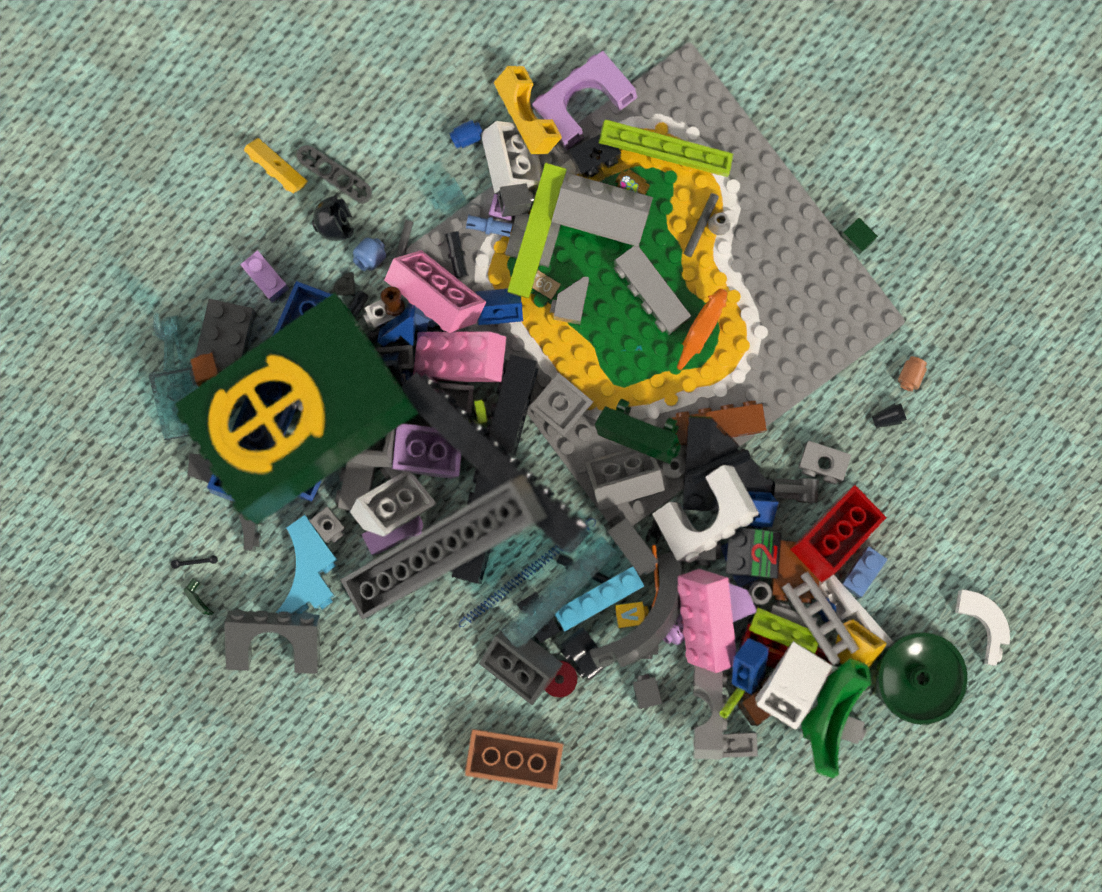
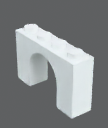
(735, 510)

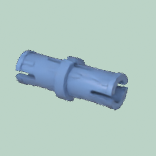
(489, 225)

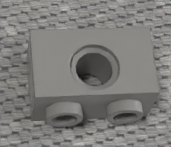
(837, 459)

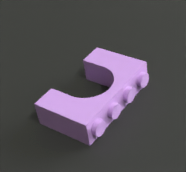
(597, 74)

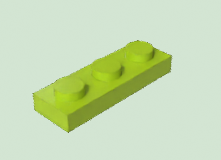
(782, 630)

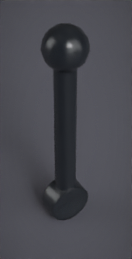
(176, 564)

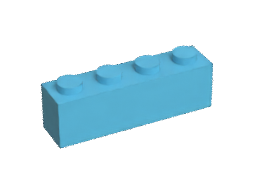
(599, 598)

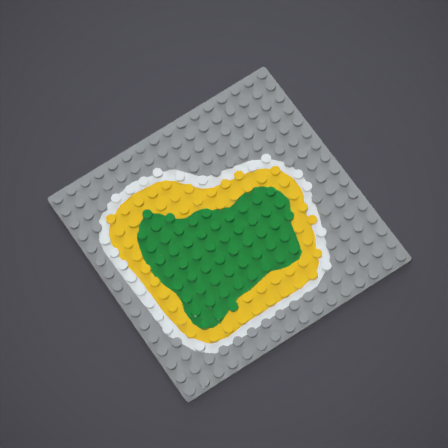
(792, 284)

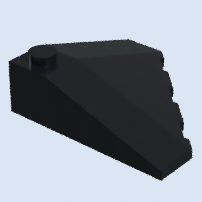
(707, 445)

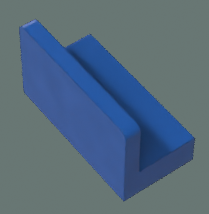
(500, 307)

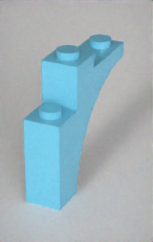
(311, 559)

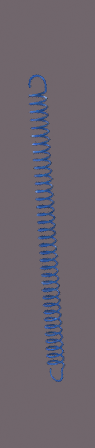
(517, 583)

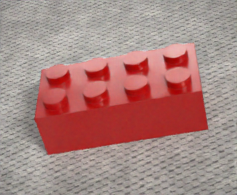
(838, 533)

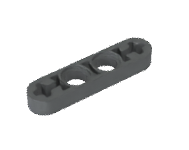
(336, 172)

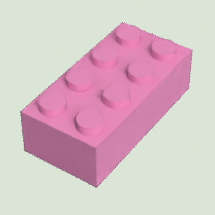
(435, 291)
(460, 356)
(707, 620)

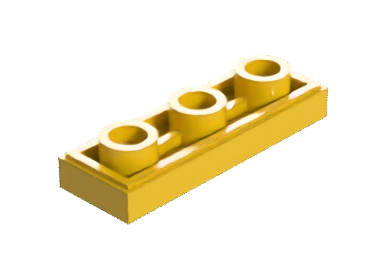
(275, 166)

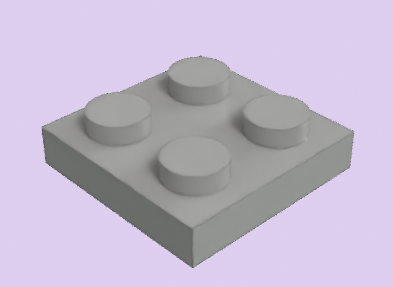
(517, 236)
(561, 404)

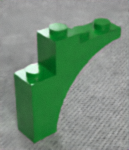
(827, 720)

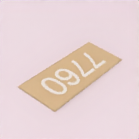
(545, 285)

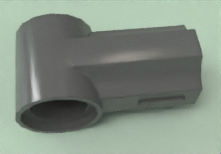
(799, 490)

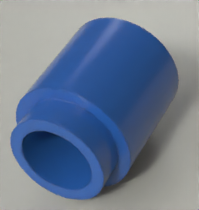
(466, 134)

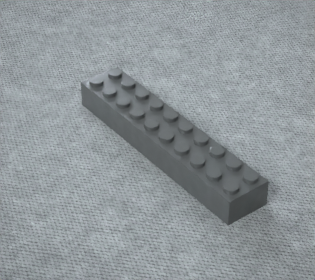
(443, 547)

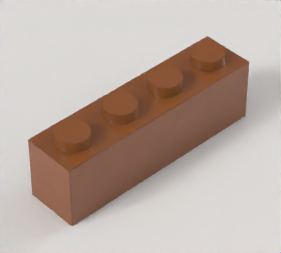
(734, 421)

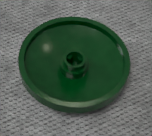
(921, 678)

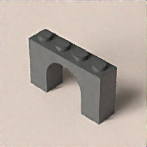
(299, 629)

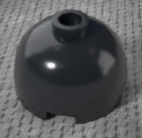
(332, 219)

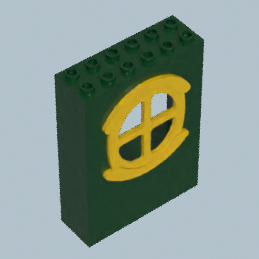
(345, 399)

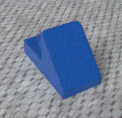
(401, 325)

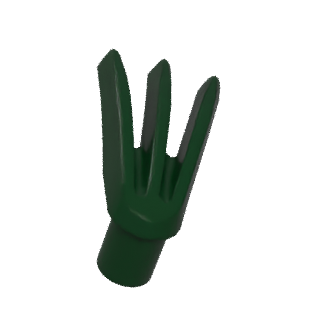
(194, 598)

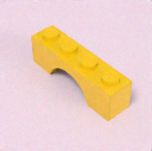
(515, 88)

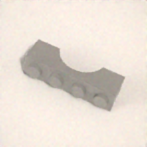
(709, 737)

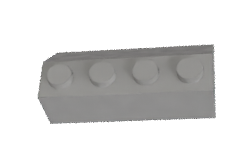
(602, 209)

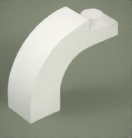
(991, 617)

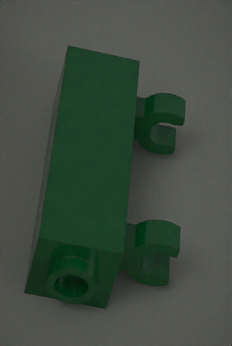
(637, 434)

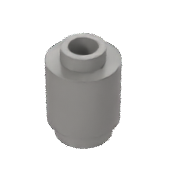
(765, 594)

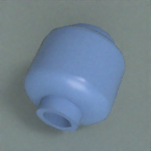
(369, 254)

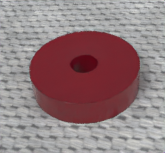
(567, 686)

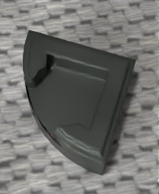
(345, 285)

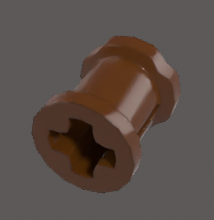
(391, 297)

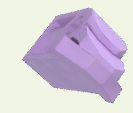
(378, 543)

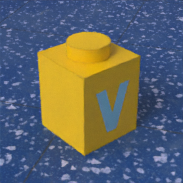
(630, 614)

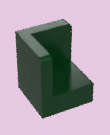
(859, 236)

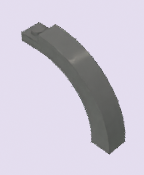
(654, 626)

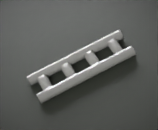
(819, 632)

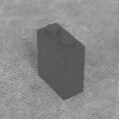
(631, 544)

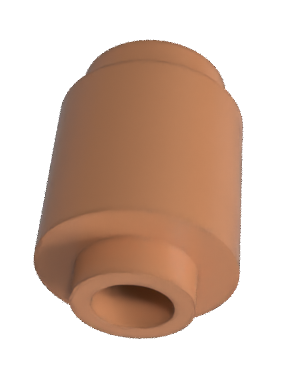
(912, 373)

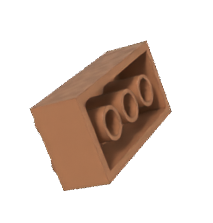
(514, 759)

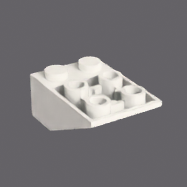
(793, 685)

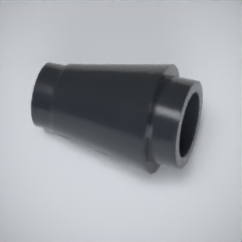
(889, 416)

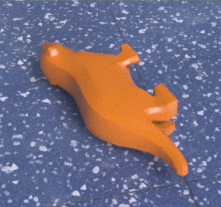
(703, 326)

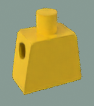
(869, 644)

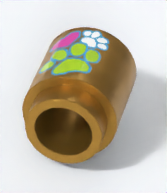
(632, 182)

